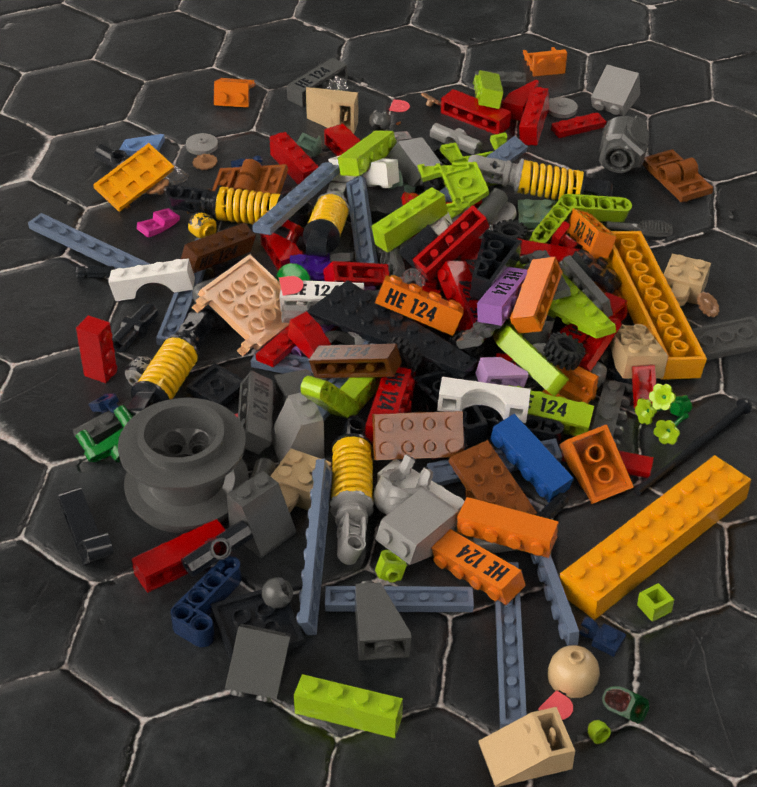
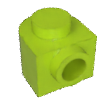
(390, 566)

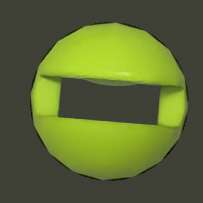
(598, 731)

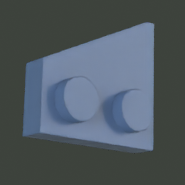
(133, 145)

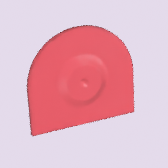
(399, 106)
(290, 285)
(560, 701)

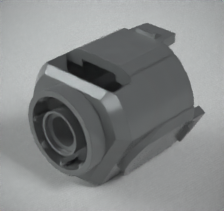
(624, 144)

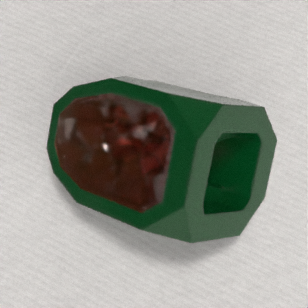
(626, 703)

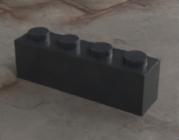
(494, 256)
(473, 421)

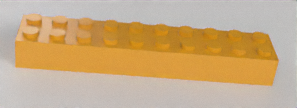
(654, 304)
(653, 536)

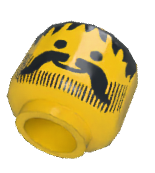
(202, 225)

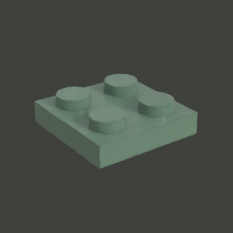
(533, 211)

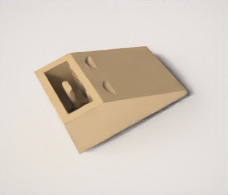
(332, 107)
(637, 347)
(528, 748)

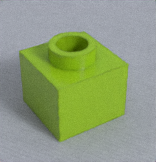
(655, 602)

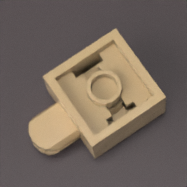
(687, 277)
(295, 478)

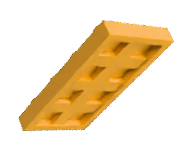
(133, 177)

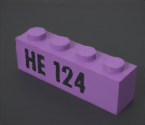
(501, 297)

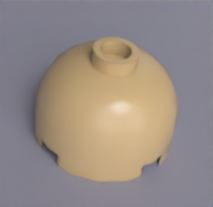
(573, 671)

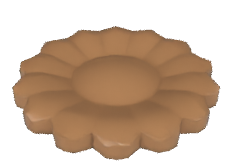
(431, 100)
(205, 162)
(159, 187)
(708, 304)

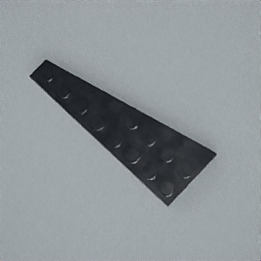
(358, 313)

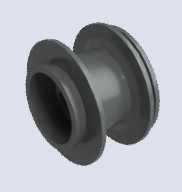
(182, 462)

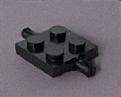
(597, 270)

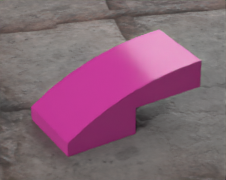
(161, 221)

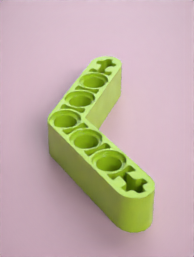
(601, 207)
(529, 358)
(342, 401)

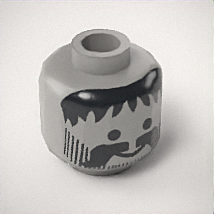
(136, 369)

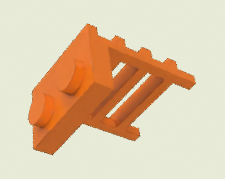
(546, 62)
(232, 92)
(580, 387)

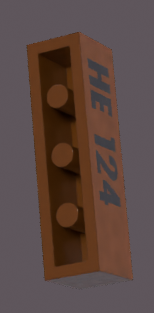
(219, 247)
(355, 361)

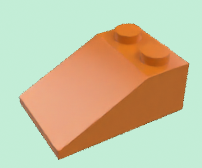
(596, 464)

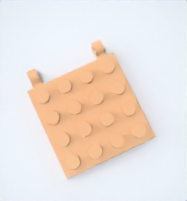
(247, 301)

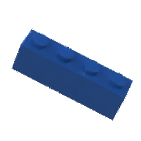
(531, 458)

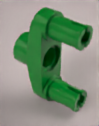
(109, 446)

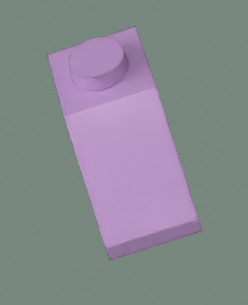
(500, 372)

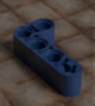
(192, 611)

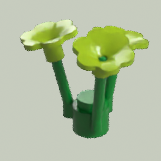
(664, 399)

